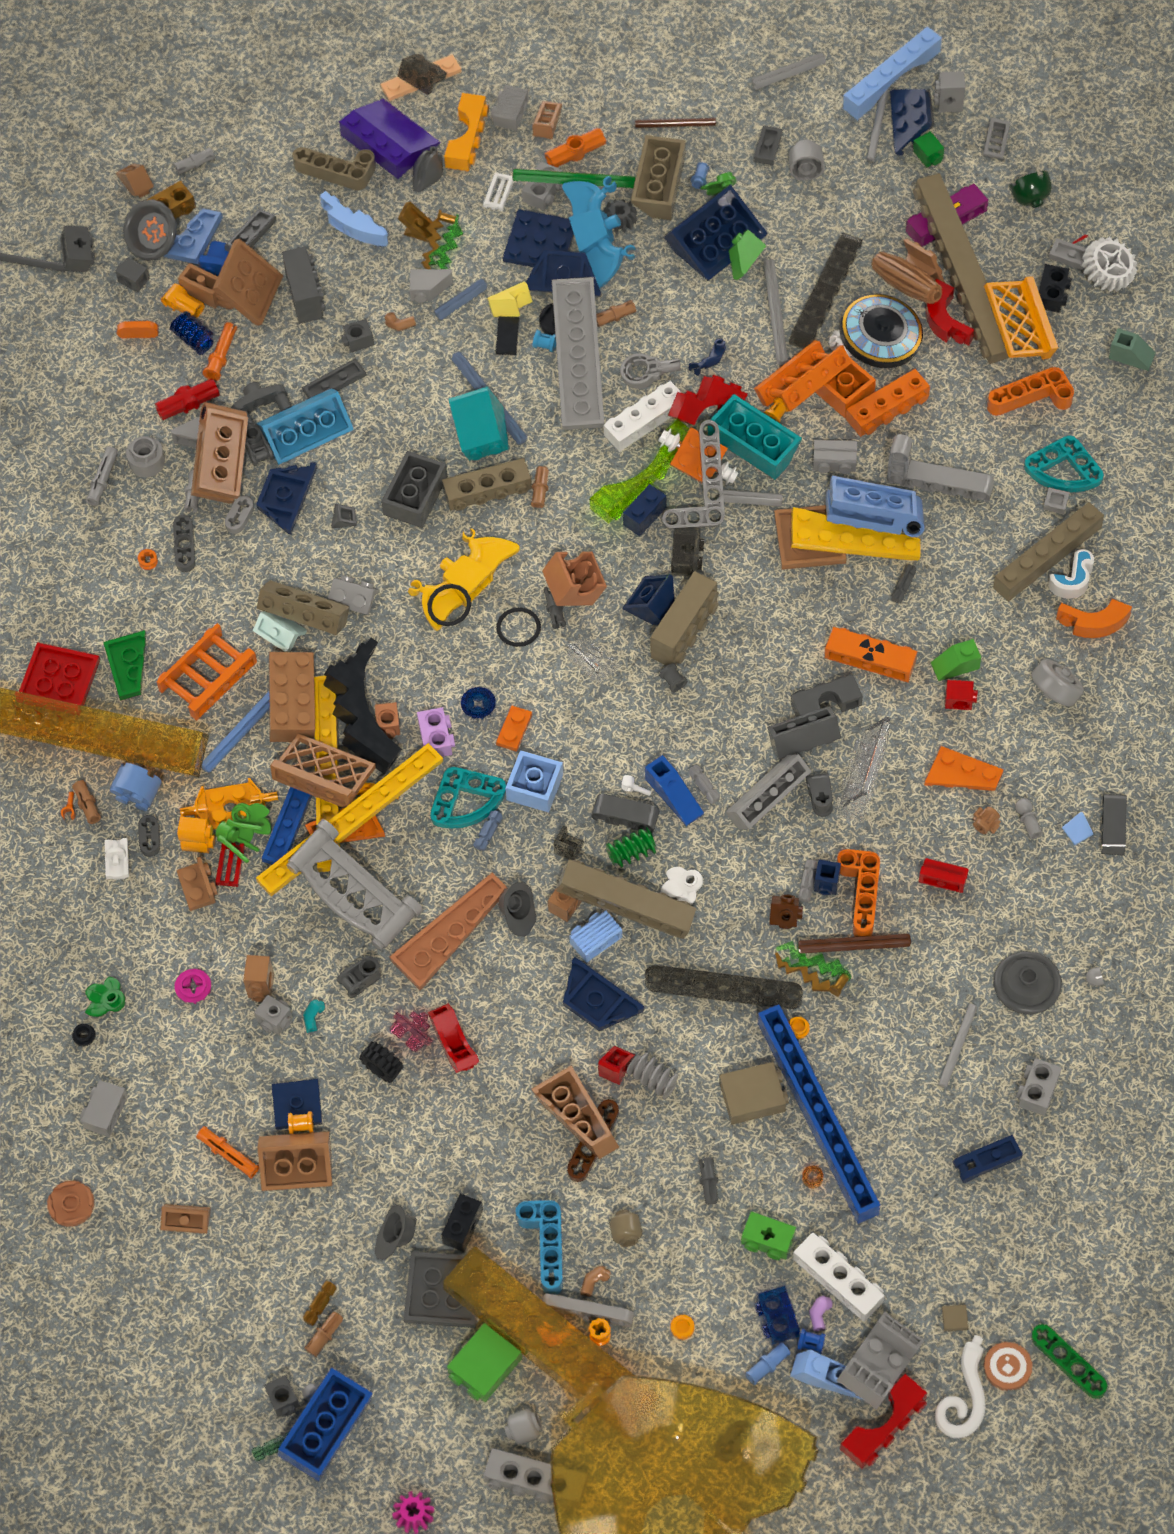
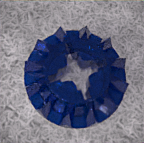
(478, 694)

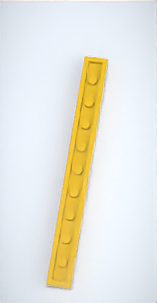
(326, 732)
(360, 811)

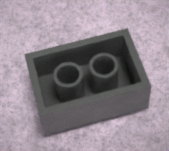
(303, 284)
(414, 489)

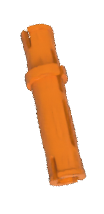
(220, 1146)

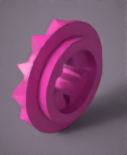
(184, 981)

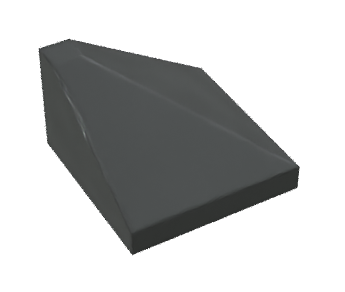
(341, 516)

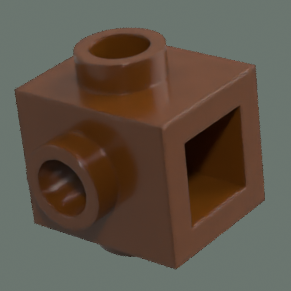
(785, 911)

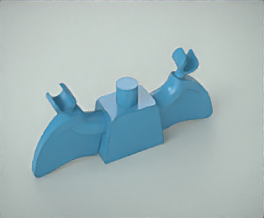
(594, 228)

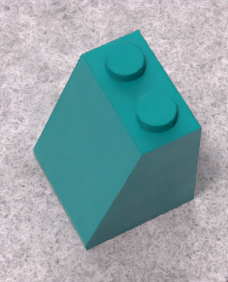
(479, 423)

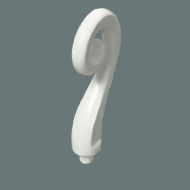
(970, 1360)

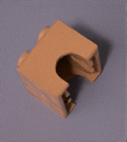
(575, 580)

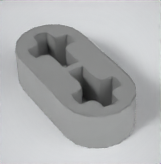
(243, 516)

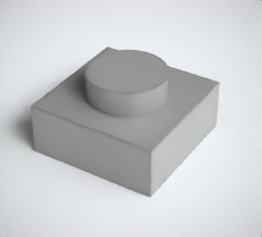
(1056, 500)

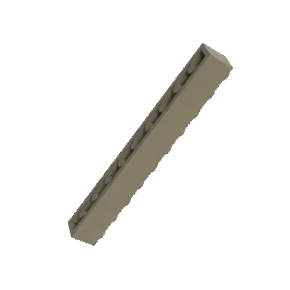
(961, 263)

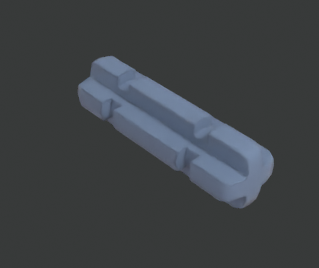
(488, 830)

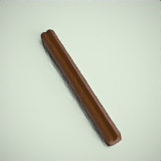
(854, 943)

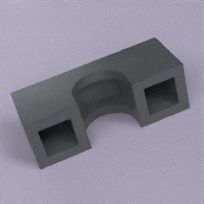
(842, 691)

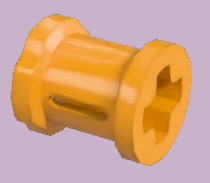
(776, 410)
(300, 1122)
(595, 1326)

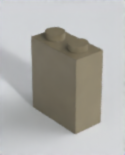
(753, 1093)

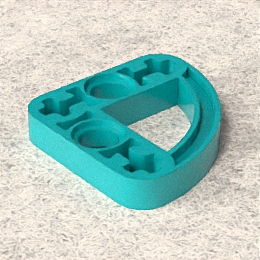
(1063, 453)
(462, 784)

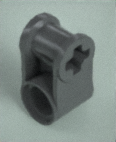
(257, 447)
(819, 792)
(355, 977)

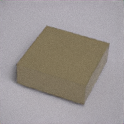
(955, 1318)

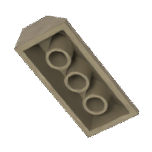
(659, 176)

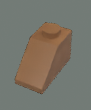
(135, 180)

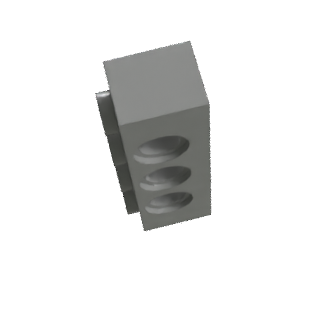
(501, 1462)

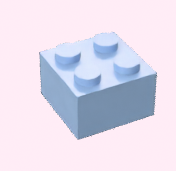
(534, 781)

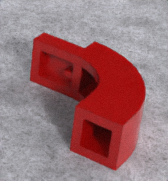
(942, 323)
(452, 1039)

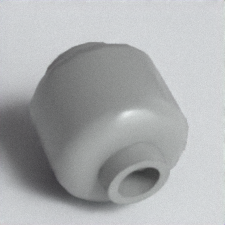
(523, 1426)

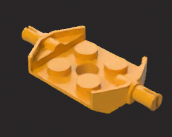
(211, 802)

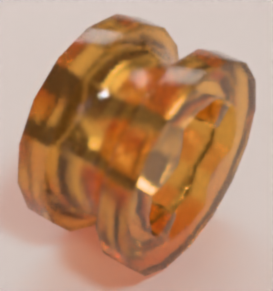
(805, 1176)

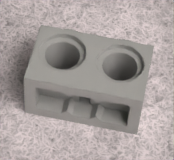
(541, 194)
(1042, 1088)

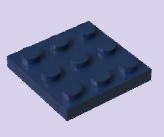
(535, 233)

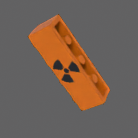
(871, 654)

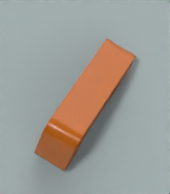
(1003, 399)
(863, 895)

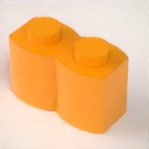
(195, 834)

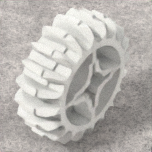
(1122, 266)

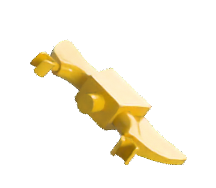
(470, 572)

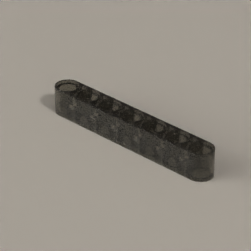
(825, 290)
(714, 980)

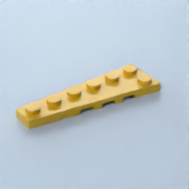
(814, 532)

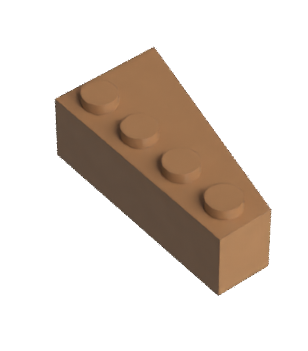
(572, 1106)

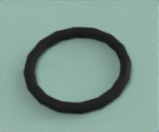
(464, 615)
(518, 644)

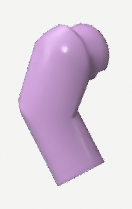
(817, 1310)

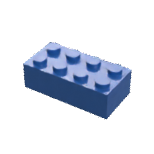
(324, 1424)

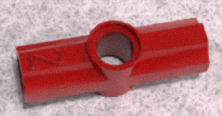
(187, 398)

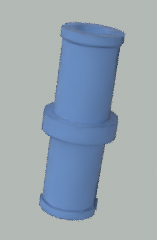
(767, 1363)

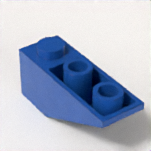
(672, 790)

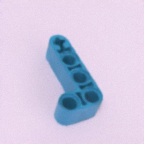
(547, 1247)

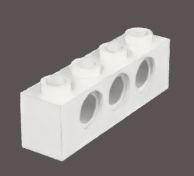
(861, 1305)

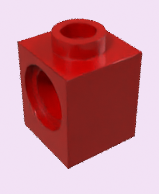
(960, 695)

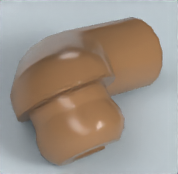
(397, 324)

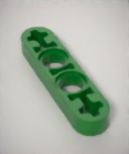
(1071, 1359)

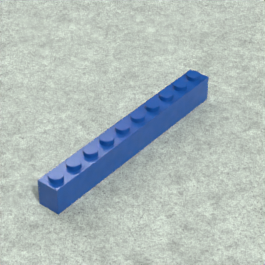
(818, 1114)

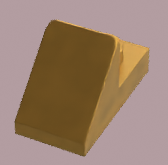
(415, 222)

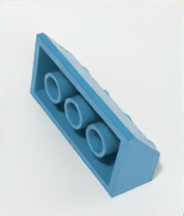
(306, 425)

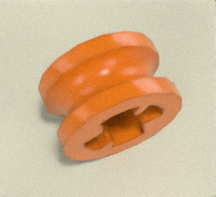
(153, 559)

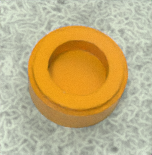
(682, 1327)

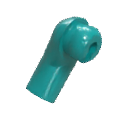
(310, 1013)

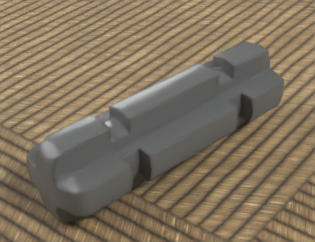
(903, 583)

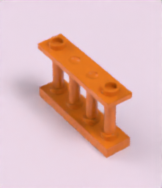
(802, 375)
(213, 690)

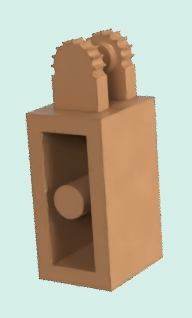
(199, 285)

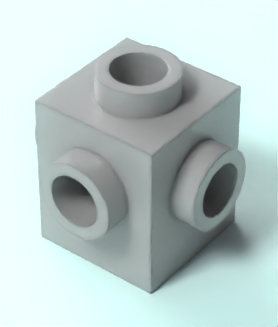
(273, 1015)

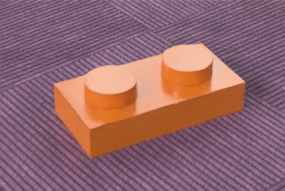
(514, 728)

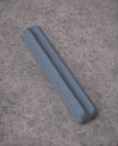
(460, 299)

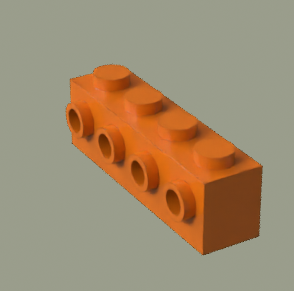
(887, 403)

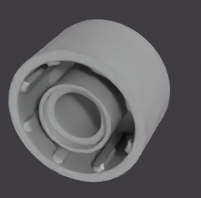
(806, 160)
(145, 456)

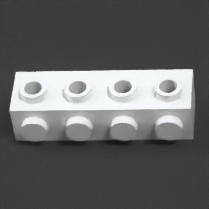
(641, 417)

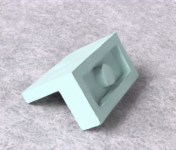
(278, 630)

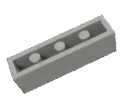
(768, 791)

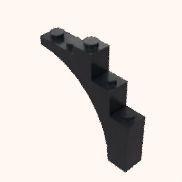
(362, 733)

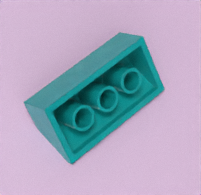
(755, 436)

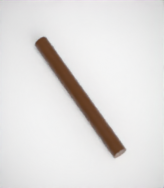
(689, 122)

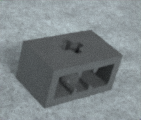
(76, 249)

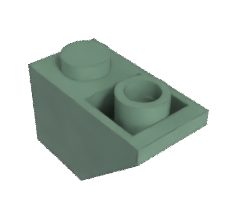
(1131, 350)

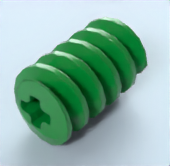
(631, 847)

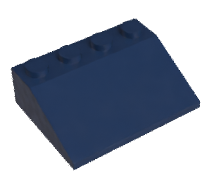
(707, 234)

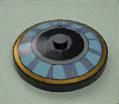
(881, 331)

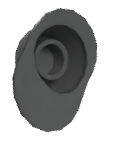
(518, 908)
(395, 1232)

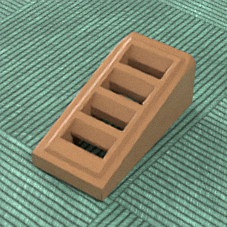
(542, 129)

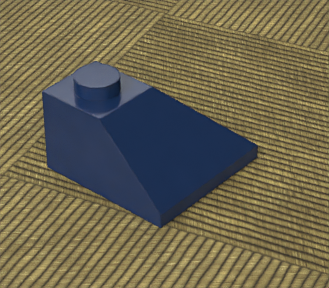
(651, 598)

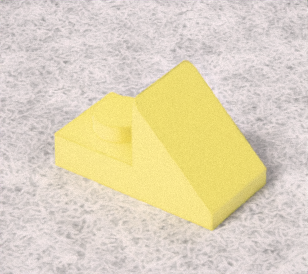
(508, 301)

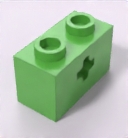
(759, 1227)

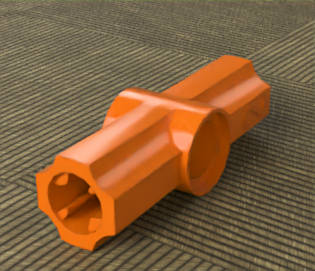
(575, 148)

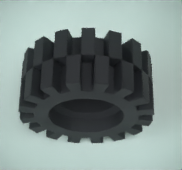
(381, 1062)

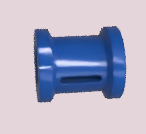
(811, 1341)

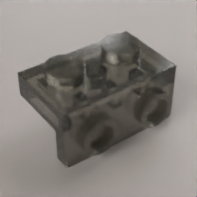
(420, 73)

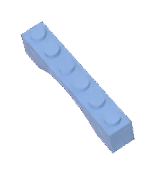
(869, 90)

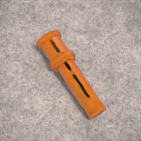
(218, 357)

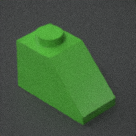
(744, 252)
(957, 660)

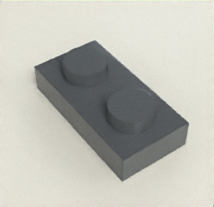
(768, 145)

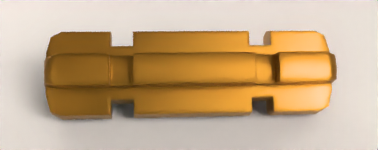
(319, 1303)

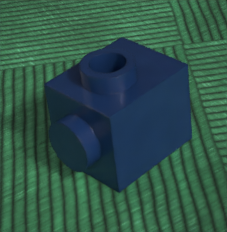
(827, 877)

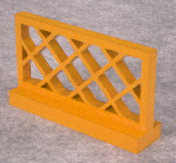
(1035, 317)

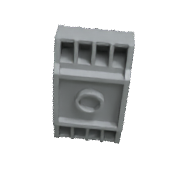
(880, 1360)

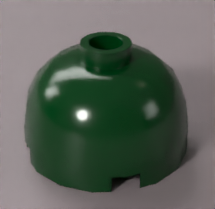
(1032, 189)

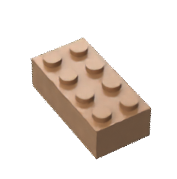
(291, 695)

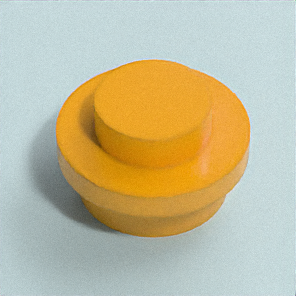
(799, 1026)

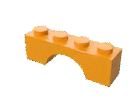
(460, 151)

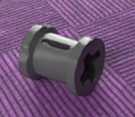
(673, 677)

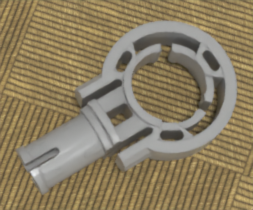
(654, 370)

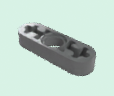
(178, 537)

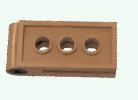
(219, 453)

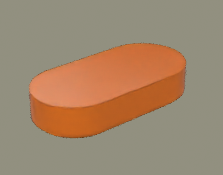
(137, 329)

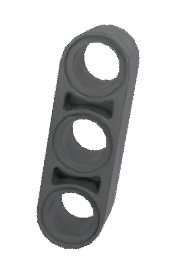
(625, 812)
(1114, 824)

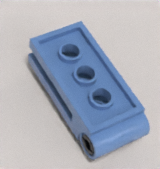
(874, 507)

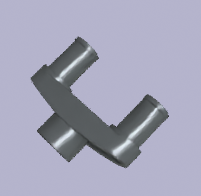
(257, 396)

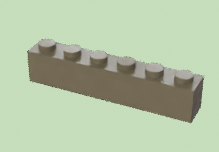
(1048, 551)
(626, 899)

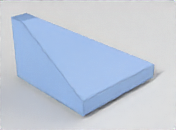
(1078, 829)

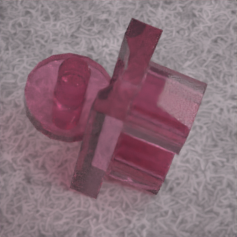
(403, 1025)

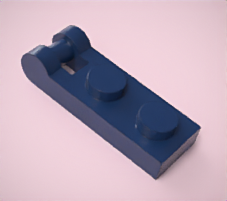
(988, 1158)

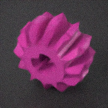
(408, 1521)

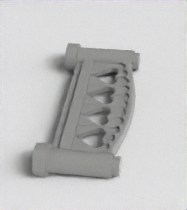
(394, 913)

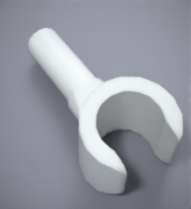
(628, 785)

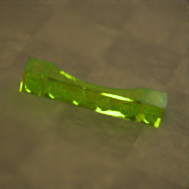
(614, 498)

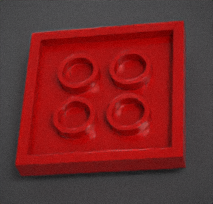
(60, 674)

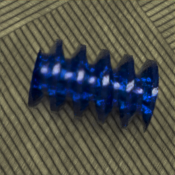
(192, 332)

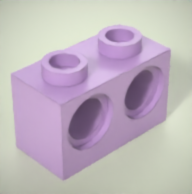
(433, 734)

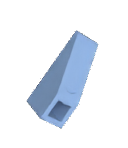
(819, 1372)

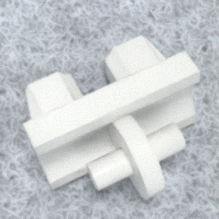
(116, 859)

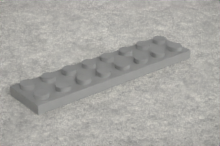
(578, 353)

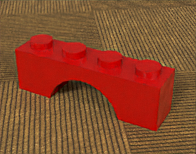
(864, 1443)

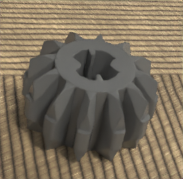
(625, 212)

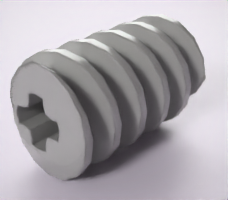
(652, 1075)

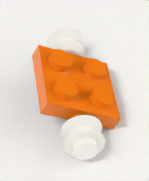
(688, 458)

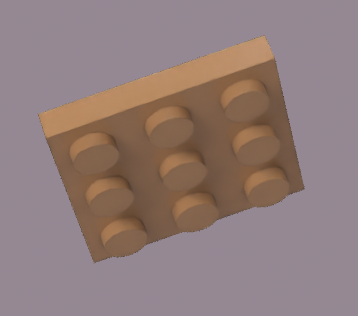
(247, 282)
(801, 558)

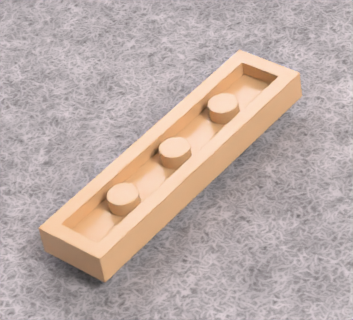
(397, 87)

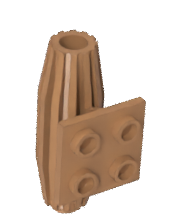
(911, 276)

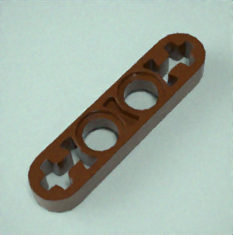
(586, 1168)

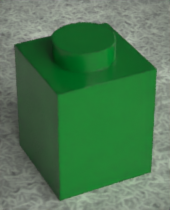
(928, 149)

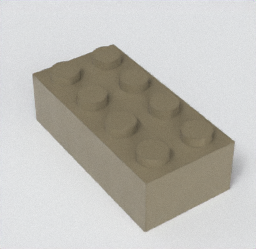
(684, 620)

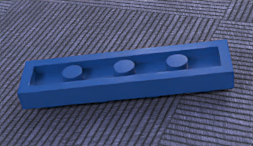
(286, 825)

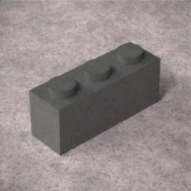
(804, 732)

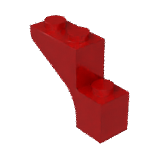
(711, 392)

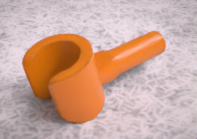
(69, 807)

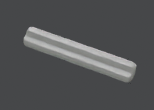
(749, 497)

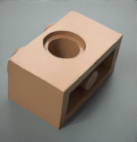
(258, 977)

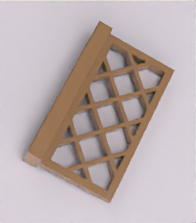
(313, 782)

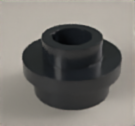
(83, 1028)

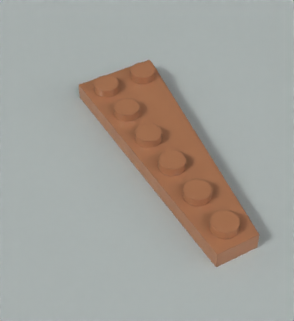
(435, 944)

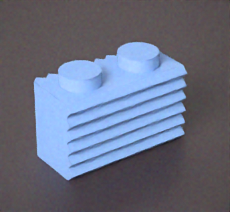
(595, 935)

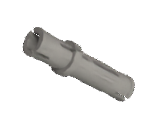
(99, 483)

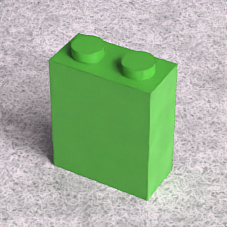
(484, 1363)

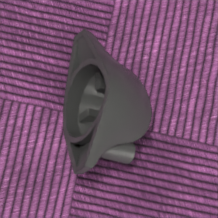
(427, 169)

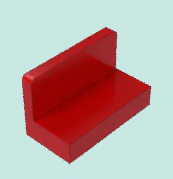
(943, 875)

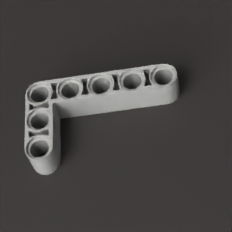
(934, 477)
(707, 484)

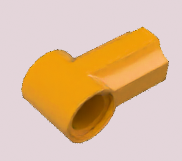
(179, 299)

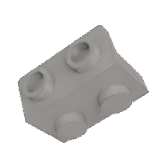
(356, 596)

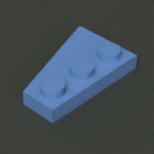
(196, 238)

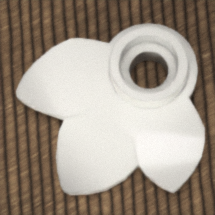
(678, 884)

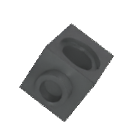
(132, 274)
(361, 329)
(275, 1389)

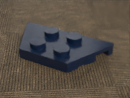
(909, 116)
(560, 265)
(285, 494)
(597, 999)

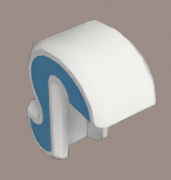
(1078, 583)

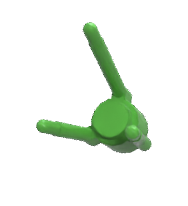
(227, 832)

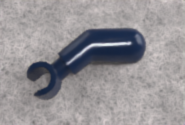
(713, 359)

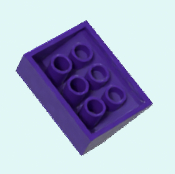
(388, 134)

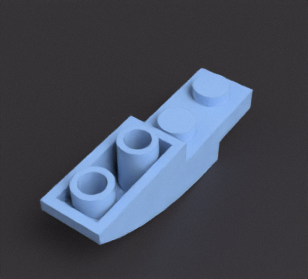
(354, 225)

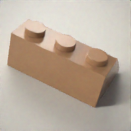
(295, 1161)

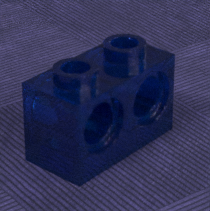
(781, 1315)

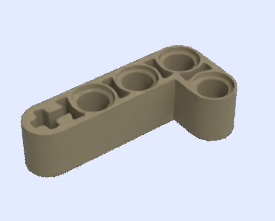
(336, 170)

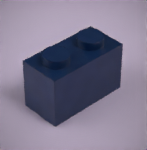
(644, 510)

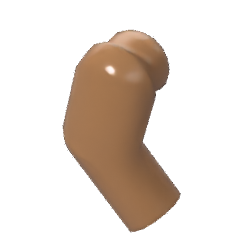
(592, 1277)

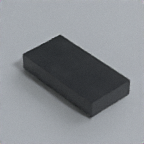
(507, 335)

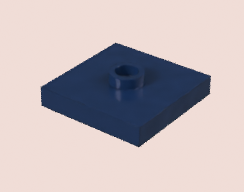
(298, 1099)

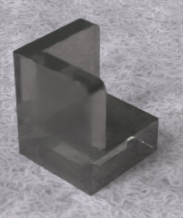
(567, 845)

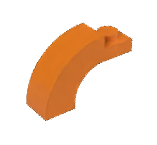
(1095, 624)

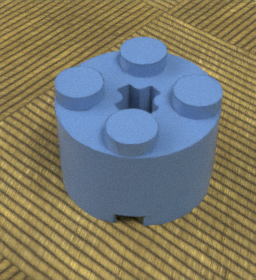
(135, 785)

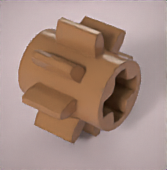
(986, 820)

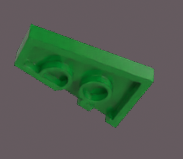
(127, 663)

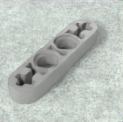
(589, 1310)

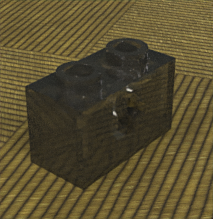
(686, 541)

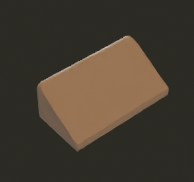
(185, 1218)

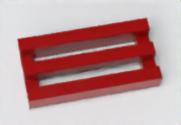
(227, 882)

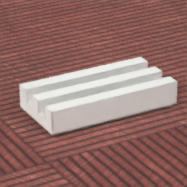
(494, 205)

